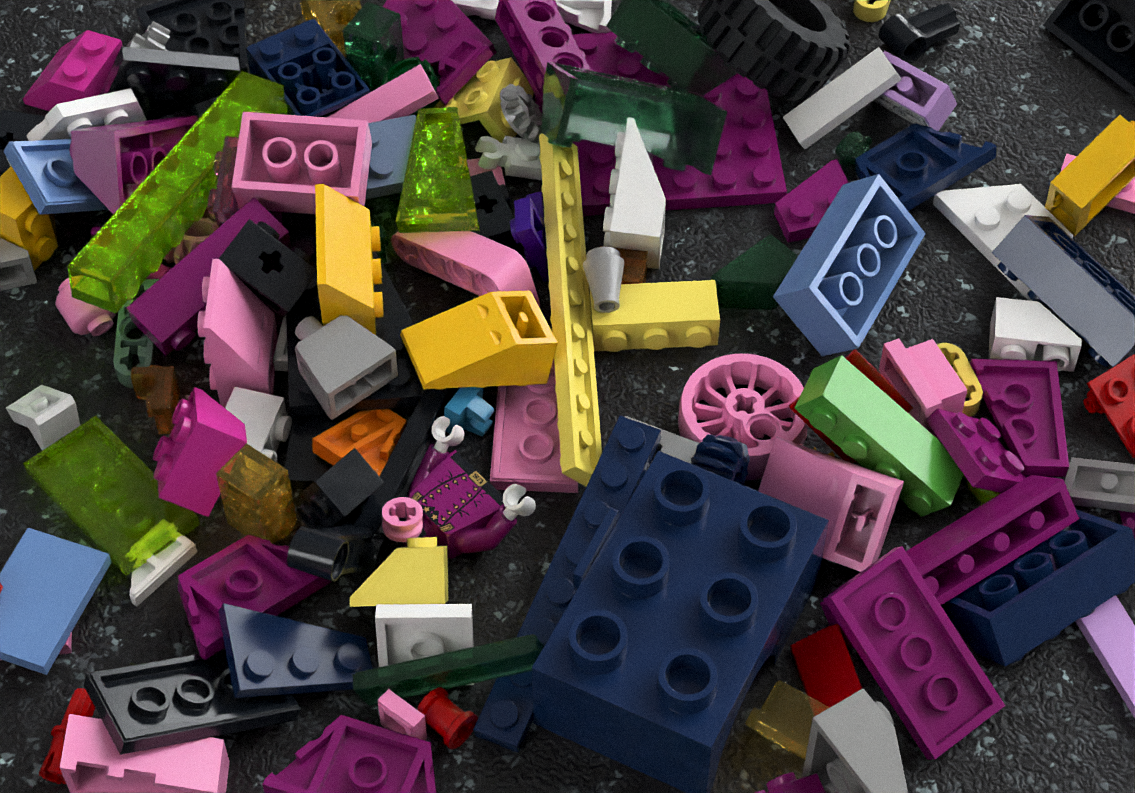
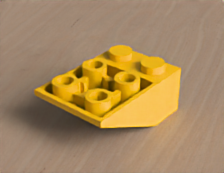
(483, 343)

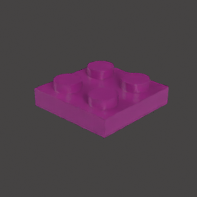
(977, 450)

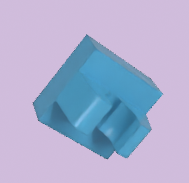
(469, 411)

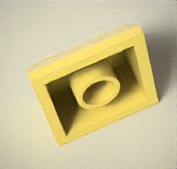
(408, 576)

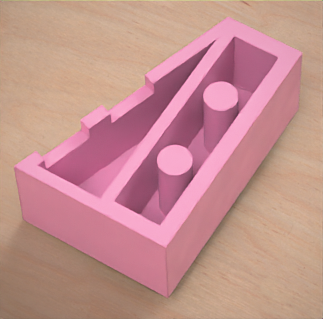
(95, 765)

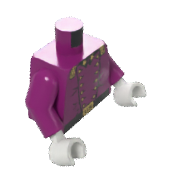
(459, 501)

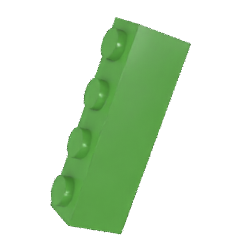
(879, 434)

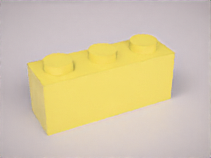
(659, 317)

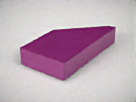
(460, 66)

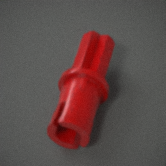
(79, 705)

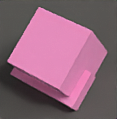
(923, 378)

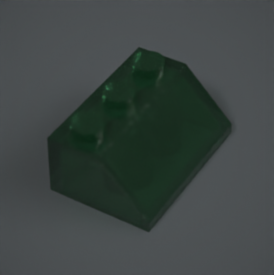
(669, 44)

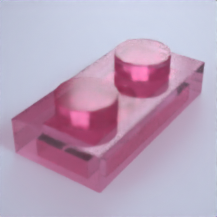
(222, 200)

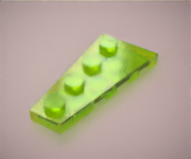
(437, 177)

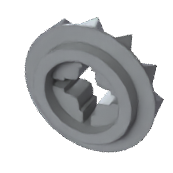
(521, 112)

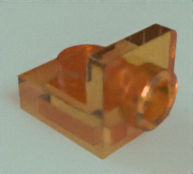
(160, 390)

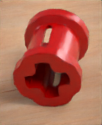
(447, 718)

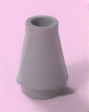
(604, 276)

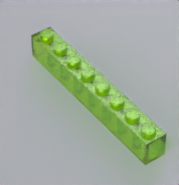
(167, 201)

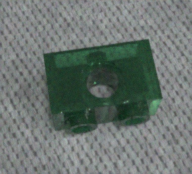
(373, 43)

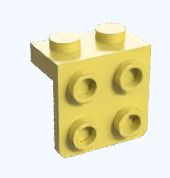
(481, 96)

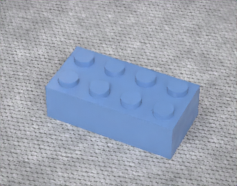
(849, 265)

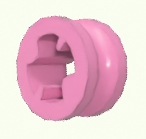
(402, 508)

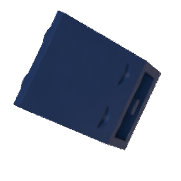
(309, 67)

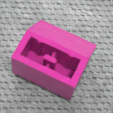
(195, 451)

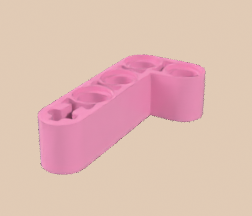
(466, 261)

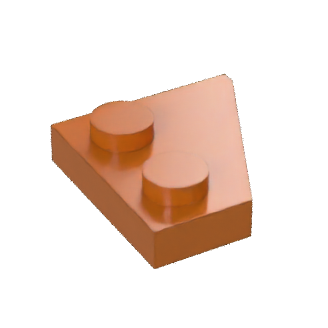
(369, 432)

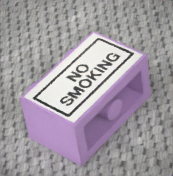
(917, 96)

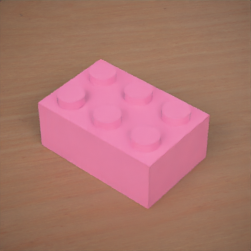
(289, 154)

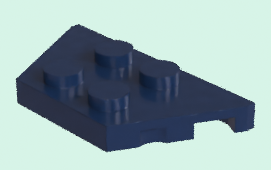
(922, 162)

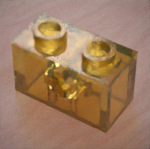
(257, 495)

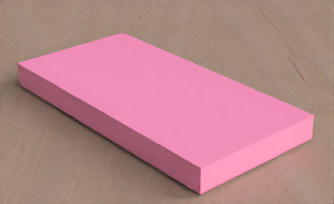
(528, 439)

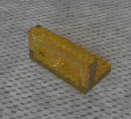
(786, 718)

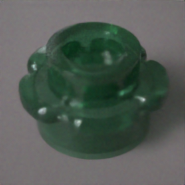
(852, 147)

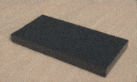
(179, 703)

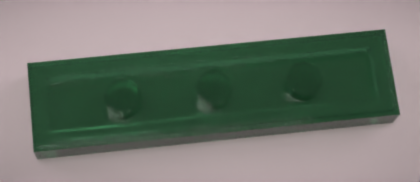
(449, 669)

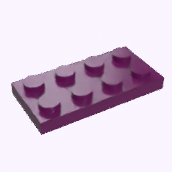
(914, 653)

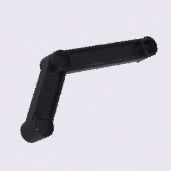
(363, 543)

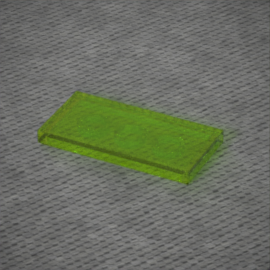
(109, 495)

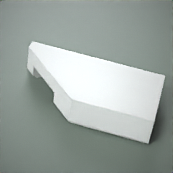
(160, 568)

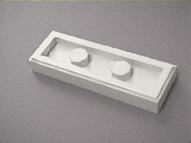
(842, 98)

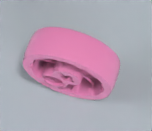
(744, 411)

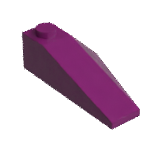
(121, 156)

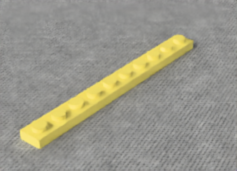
(570, 312)

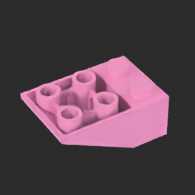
(237, 335)
(846, 494)

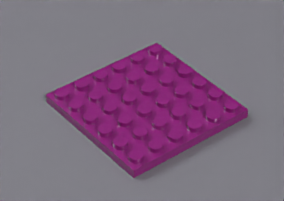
(747, 156)

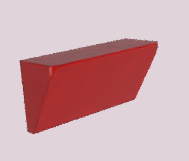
(826, 666)

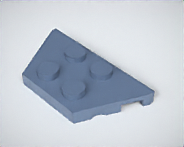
(389, 155)

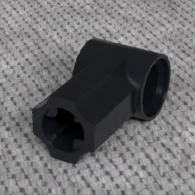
(911, 36)

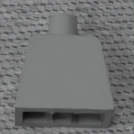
(342, 362)

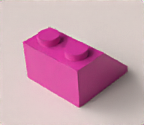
(75, 71)

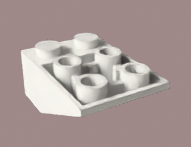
(636, 201)

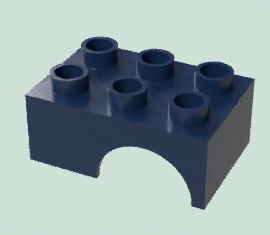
(677, 622)

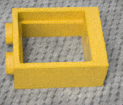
(1094, 176)

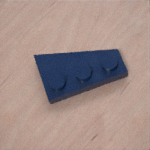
(286, 655)

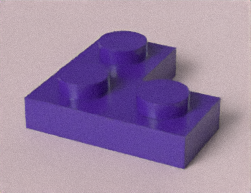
(530, 230)

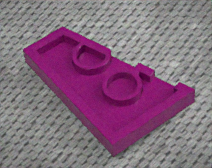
(1027, 411)

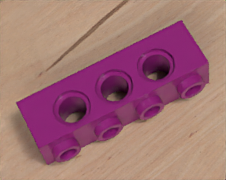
(538, 37)

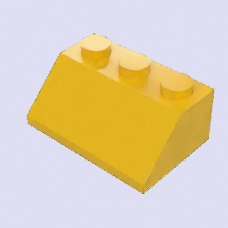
(346, 259)

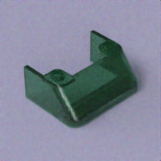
(596, 107)

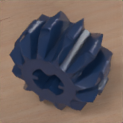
(723, 457)

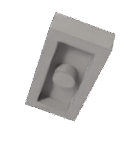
(1101, 484)

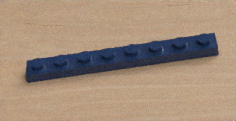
(614, 480)

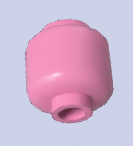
(82, 316)

